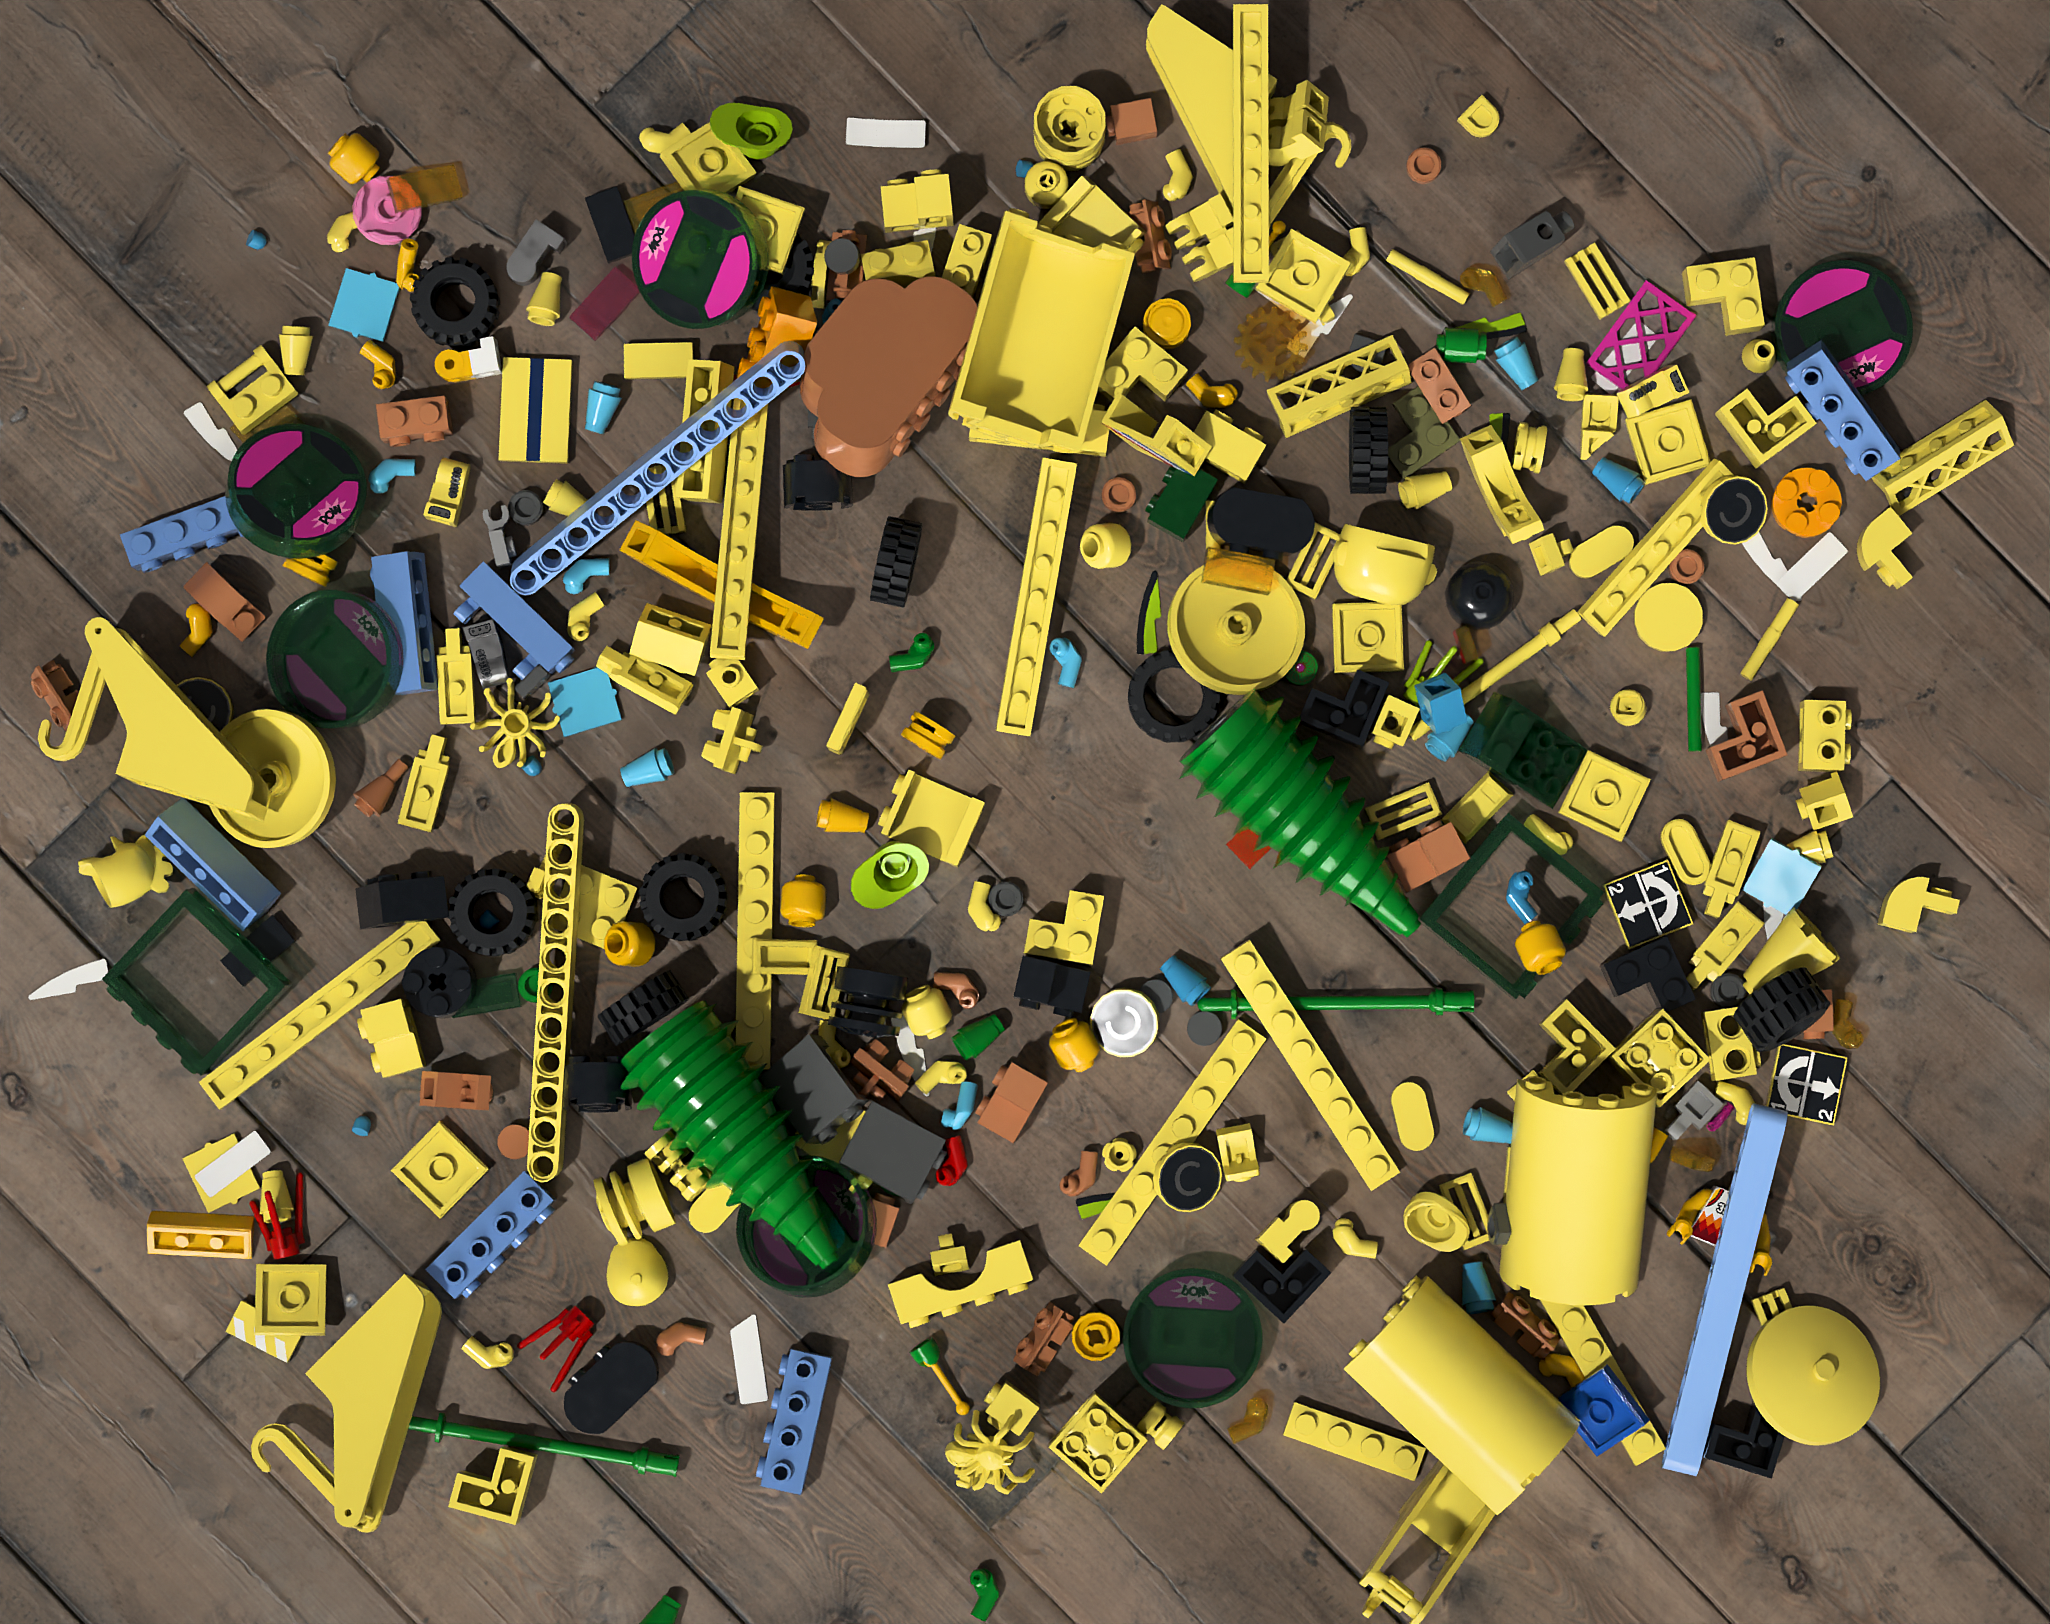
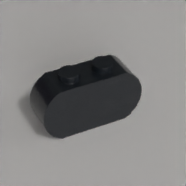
(1260, 523)
(610, 1386)

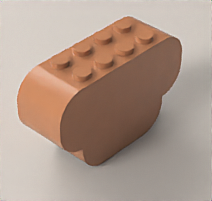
(883, 368)

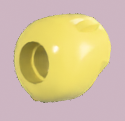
(1382, 565)

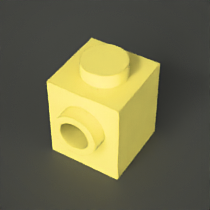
(731, 681)

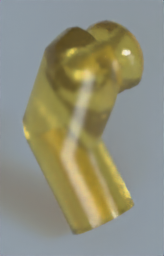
(1483, 281)
(1843, 1029)
(1253, 1422)

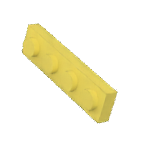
(1354, 1441)

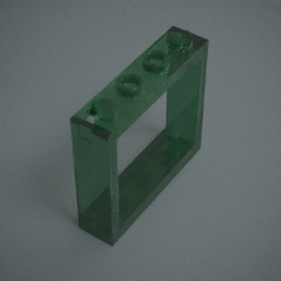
(1567, 931)
(236, 943)

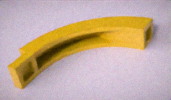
(700, 577)

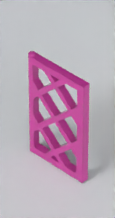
(1630, 312)

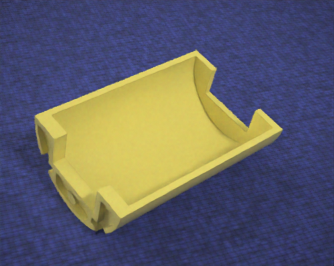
(1040, 336)
(1577, 1192)
(1462, 1394)

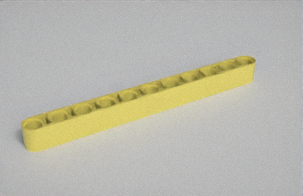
(563, 976)

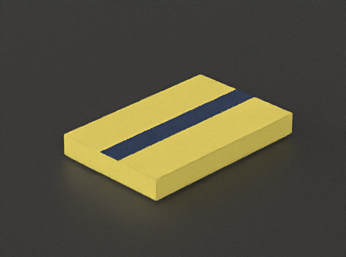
(535, 410)

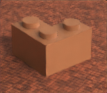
(1756, 739)
(1428, 856)
(1011, 1101)

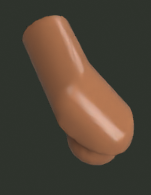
(960, 985)
(1083, 1177)
(676, 1335)

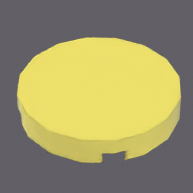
(1668, 617)

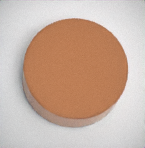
(1423, 165)
(1118, 495)
(1686, 567)
(514, 1141)

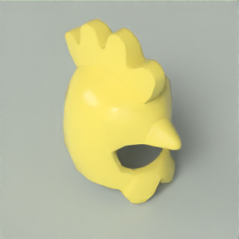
(128, 871)

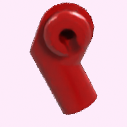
(954, 1165)

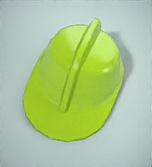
(751, 128)
(889, 874)

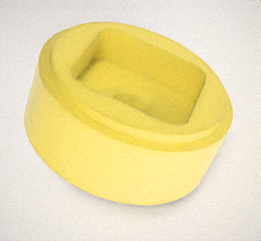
(1628, 707)

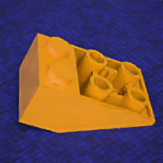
(783, 318)

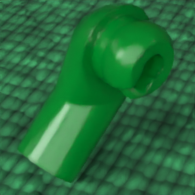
(916, 656)
(987, 1592)

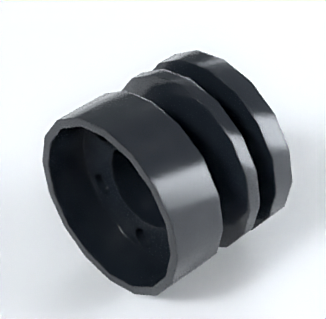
(868, 1001)

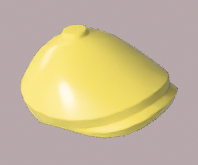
(1436, 1222)
(636, 1273)

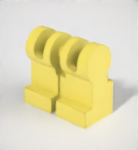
(1297, 124)
(1206, 220)
(689, 1182)
(1279, 1233)

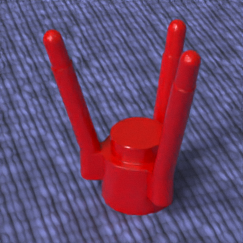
(282, 1240)
(574, 1325)

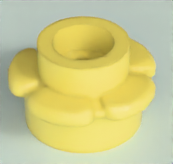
(1119, 1145)

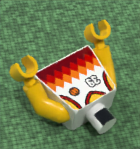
(1702, 1220)

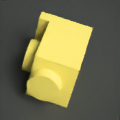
(1404, 715)
(1824, 802)

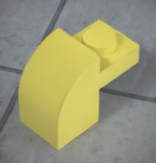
(1876, 545)
(1905, 902)

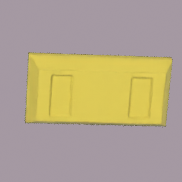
(1477, 806)
(782, 956)

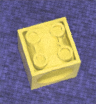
(1658, 1056)
(1097, 1442)

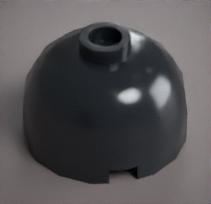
(1479, 595)

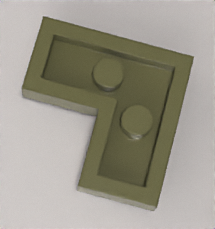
(1427, 437)

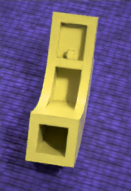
(1499, 485)

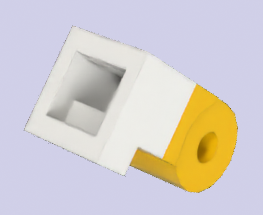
(470, 364)

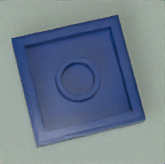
(1604, 1410)

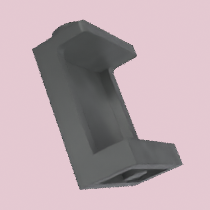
(814, 1090)
(893, 1152)

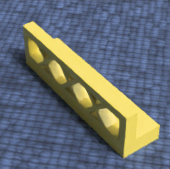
(1343, 397)
(1941, 451)

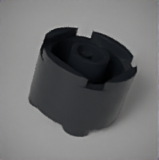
(815, 484)
(420, 984)
(595, 1085)

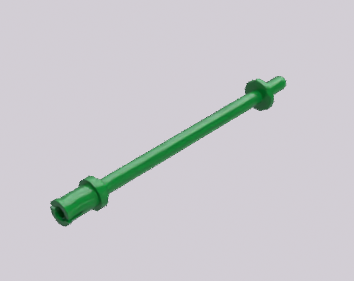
(1437, 1001)
(641, 1459)

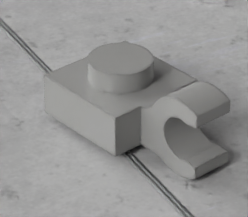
(502, 546)
(1695, 1108)

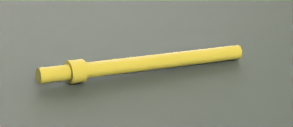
(1547, 635)

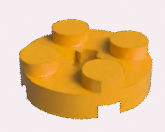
(1797, 520)

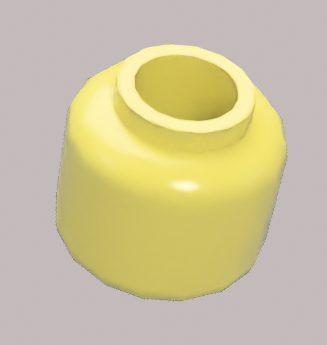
(1039, 195)
(1105, 545)
(926, 1011)

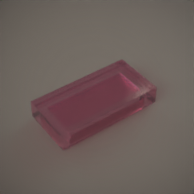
(605, 304)

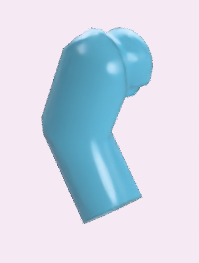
(1068, 658)

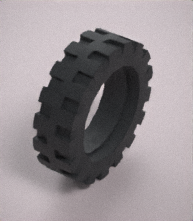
(1152, 726)

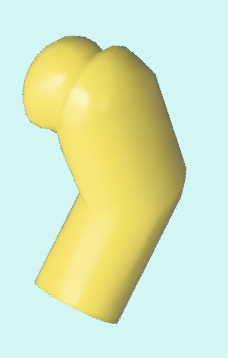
(340, 232)
(1359, 253)
(979, 909)
(941, 1072)

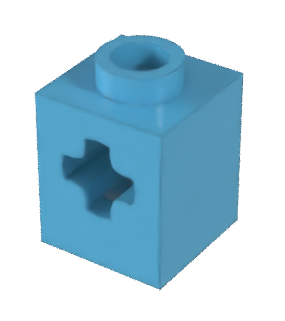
(1441, 703)

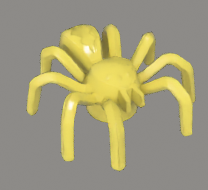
(515, 725)
(991, 1455)

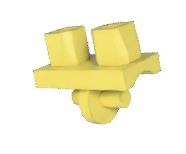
(736, 740)

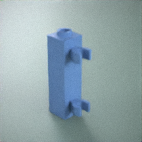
(517, 619)

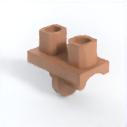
(868, 1063)

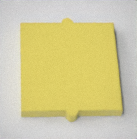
(231, 1193)

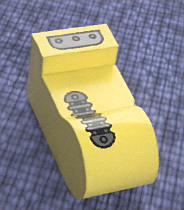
(1652, 391)
(448, 492)

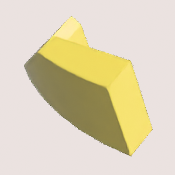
(1597, 421)

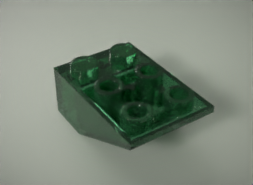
(1523, 749)

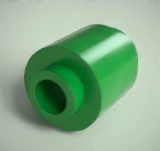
(1461, 345)

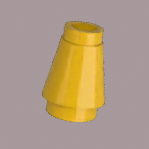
(840, 817)

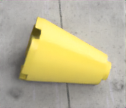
(1791, 946)

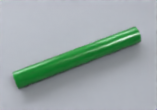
(1693, 699)

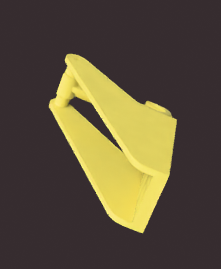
(1200, 85)
(167, 738)
(373, 1390)
(1447, 1515)

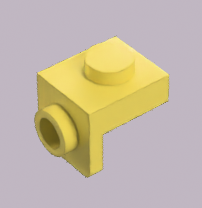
(1237, 1153)

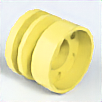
(1075, 110)
(634, 1201)

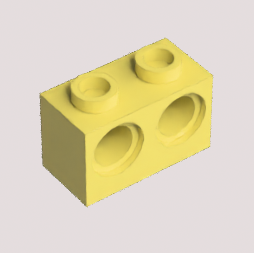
(967, 258)
(1720, 1044)

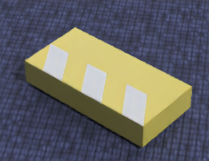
(243, 1327)

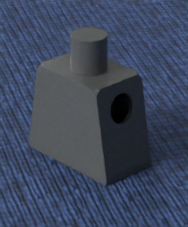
(1531, 242)

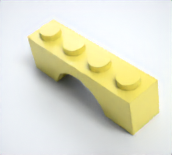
(918, 1297)

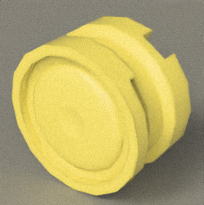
(1529, 447)

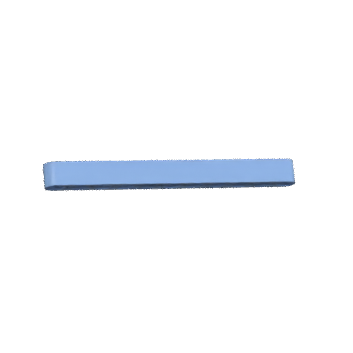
(665, 454)
(1724, 1289)

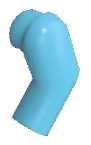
(388, 470)
(582, 570)
(964, 1107)

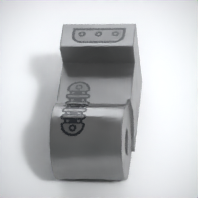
(531, 252)
(487, 653)

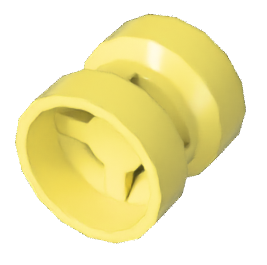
(1166, 1430)

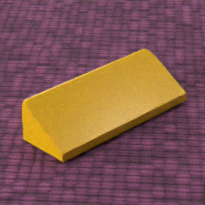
(200, 1234)

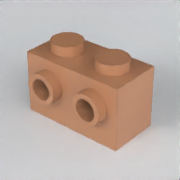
(414, 420)

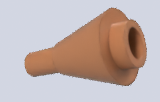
(374, 796)

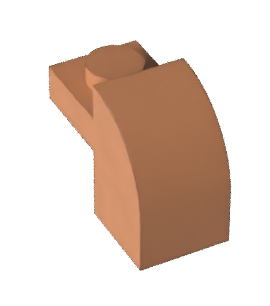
(224, 602)
(455, 1090)

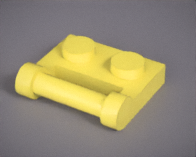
(259, 398)

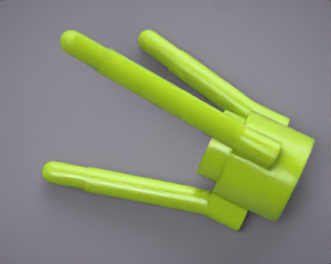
(1410, 693)

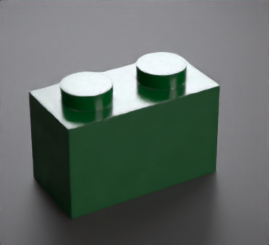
(1180, 502)

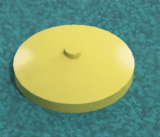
(1235, 636)
(294, 765)
(1813, 1375)

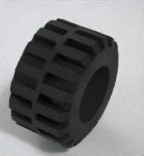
(437, 279)
(714, 897)
(462, 912)
(1781, 1009)

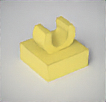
(1549, 553)
(948, 1258)

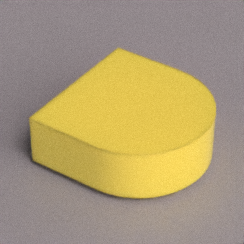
(1480, 118)

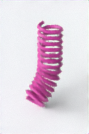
(1716, 1122)

